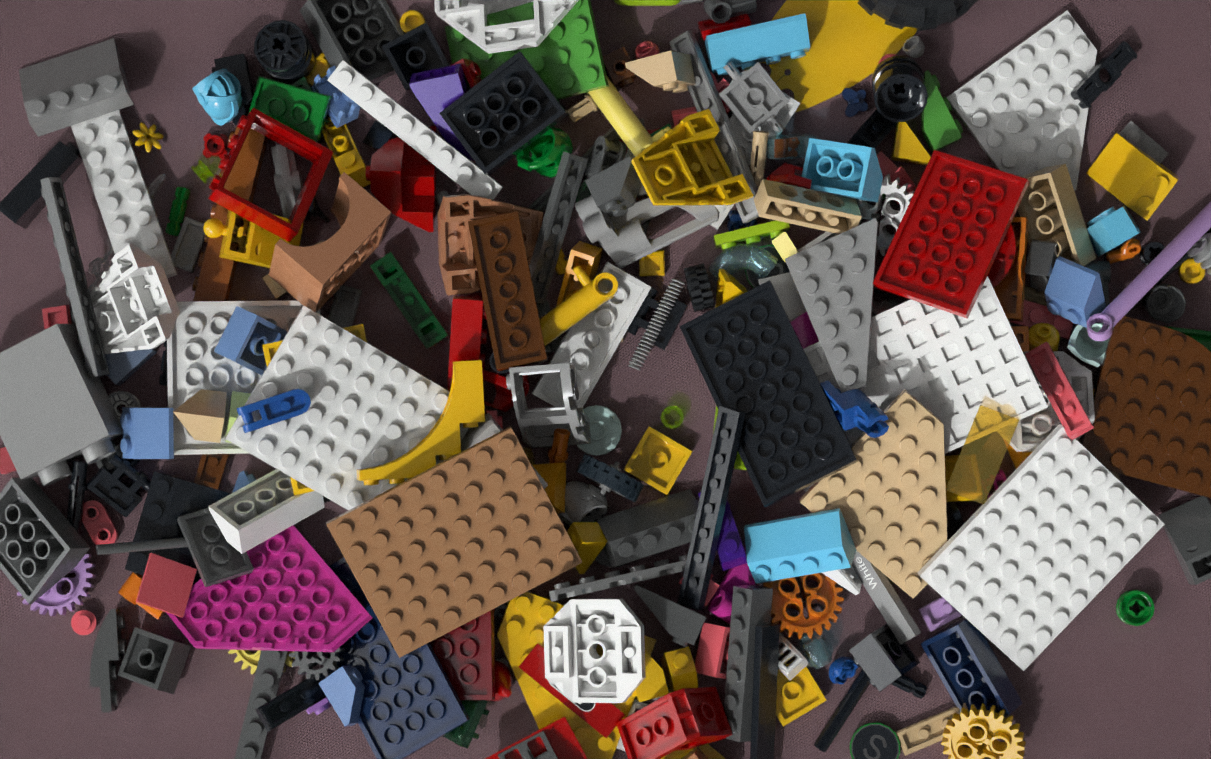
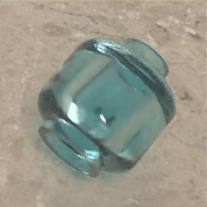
(815, 650)

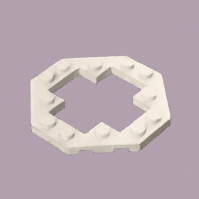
(472, 23)

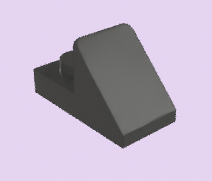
(1040, 263)

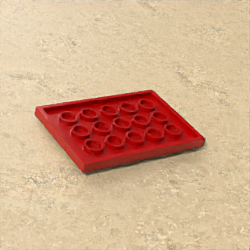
(951, 233)

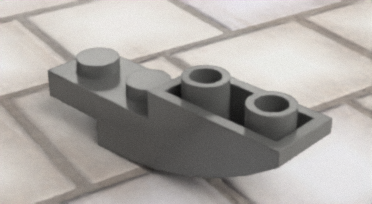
(108, 647)

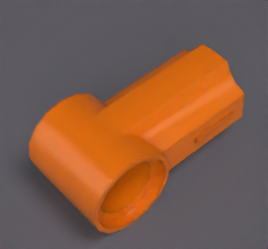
(130, 591)

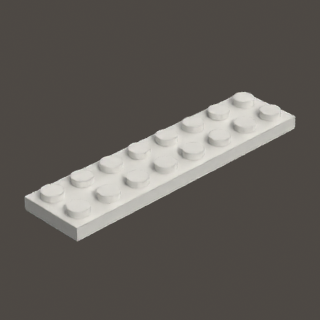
(121, 187)

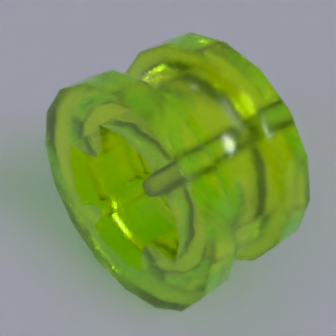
(202, 171)
(677, 423)

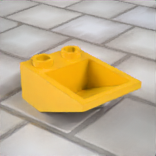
(253, 242)

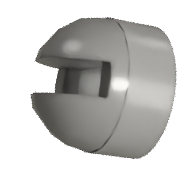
(914, 47)

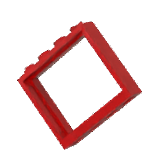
(288, 138)

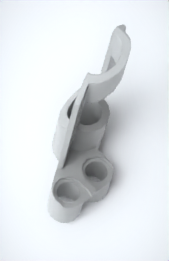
(624, 236)

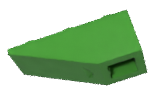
(936, 121)

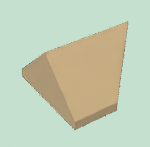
(204, 415)

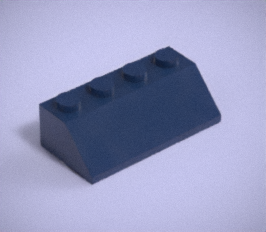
(970, 669)

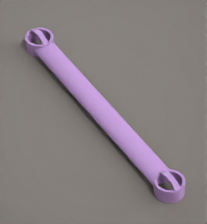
(1150, 276)

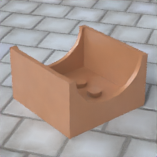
(319, 270)

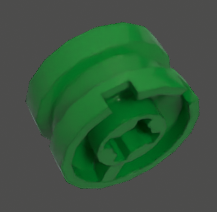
(1145, 611)

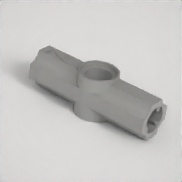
(287, 178)

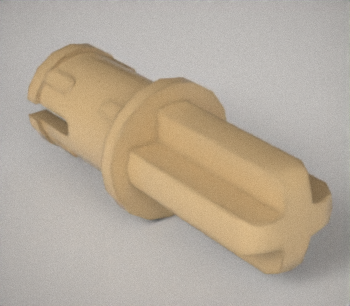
(582, 108)

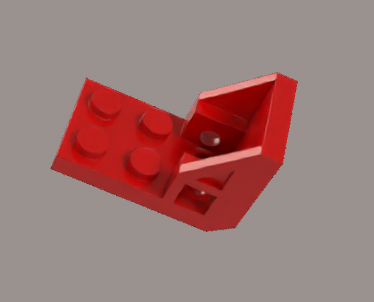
(675, 723)

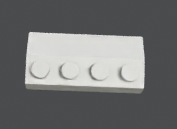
(262, 510)

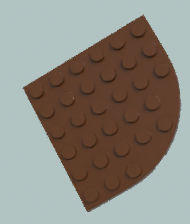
(1154, 407)

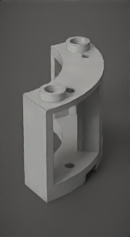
(538, 424)

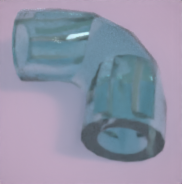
(744, 257)

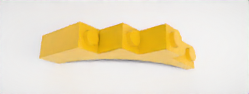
(463, 406)

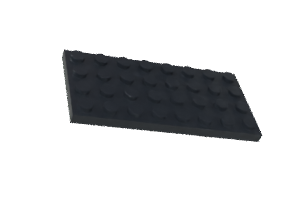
(762, 369)

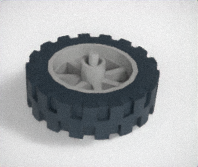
(610, 478)

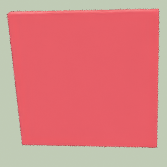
(166, 585)

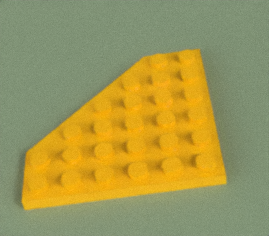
(518, 634)

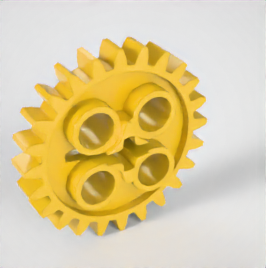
(982, 741)

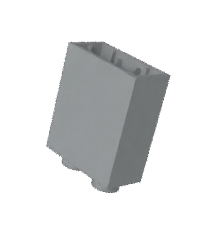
(53, 406)

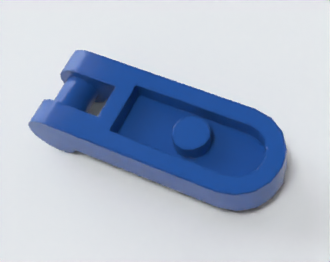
(275, 409)

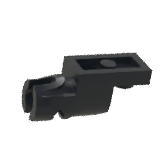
(873, 131)

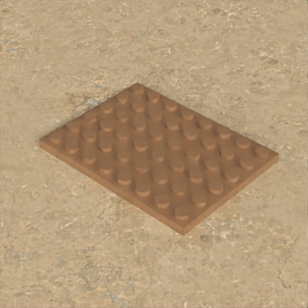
(454, 542)

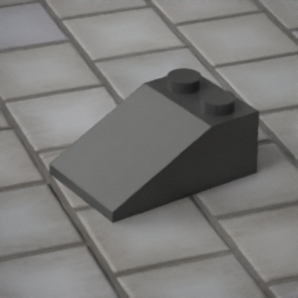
(677, 620)

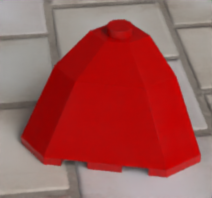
(404, 182)

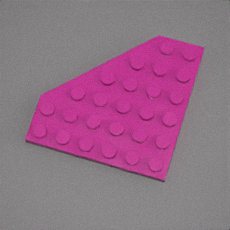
(281, 606)

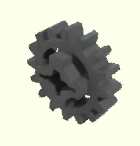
(308, 660)

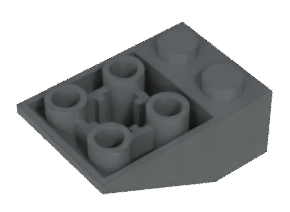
(1190, 536)

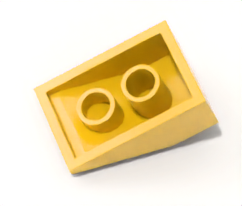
(1132, 176)

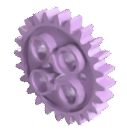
(54, 597)

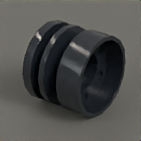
(287, 64)
(905, 98)

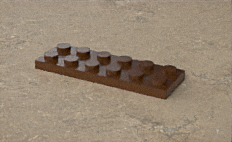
(507, 291)

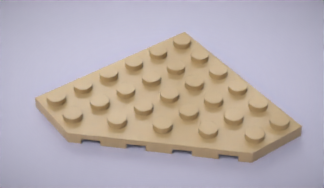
(893, 493)

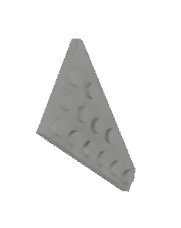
(838, 296)

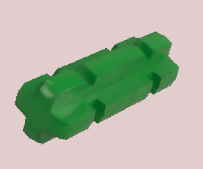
(177, 211)

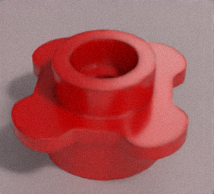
(210, 140)

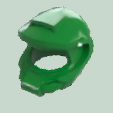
(546, 152)

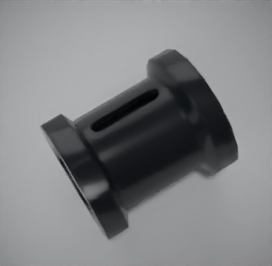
(1145, 252)

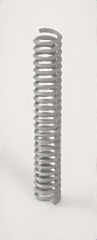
(654, 321)

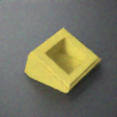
(784, 246)

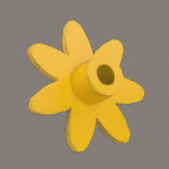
(147, 137)

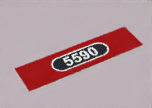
(598, 715)

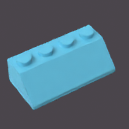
(758, 43)
(798, 546)

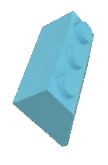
(843, 169)

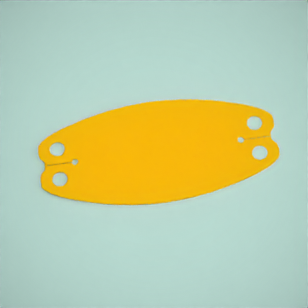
(842, 50)

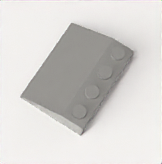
(74, 87)

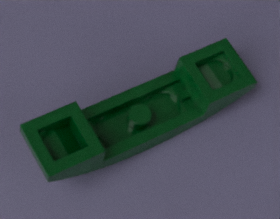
(408, 300)

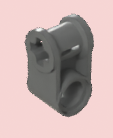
(604, 157)

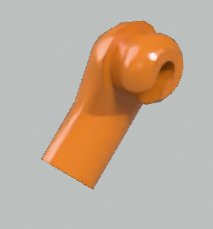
(1126, 251)

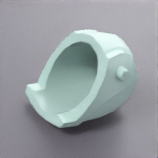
(1085, 348)

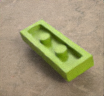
(750, 234)

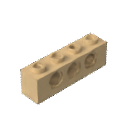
(806, 207)

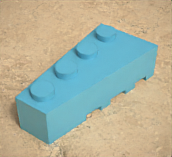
(1111, 229)

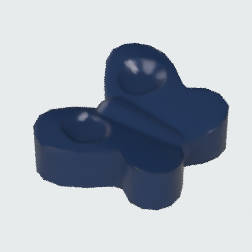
(855, 101)
(736, 222)

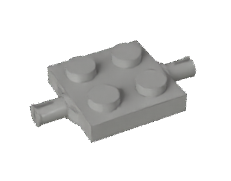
(753, 97)

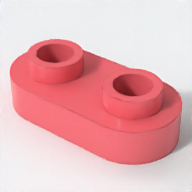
(100, 522)

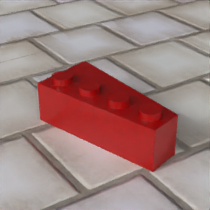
(467, 331)

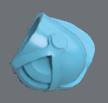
(219, 96)

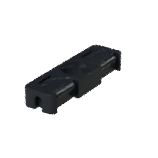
(1114, 63)

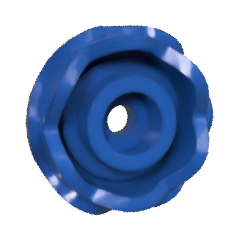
(842, 669)

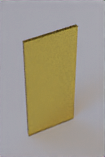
(982, 454)

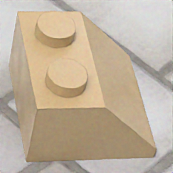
(665, 70)

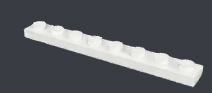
(413, 132)

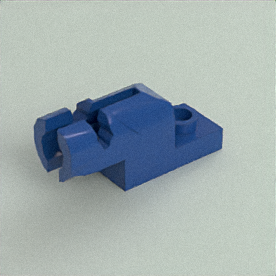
(856, 410)

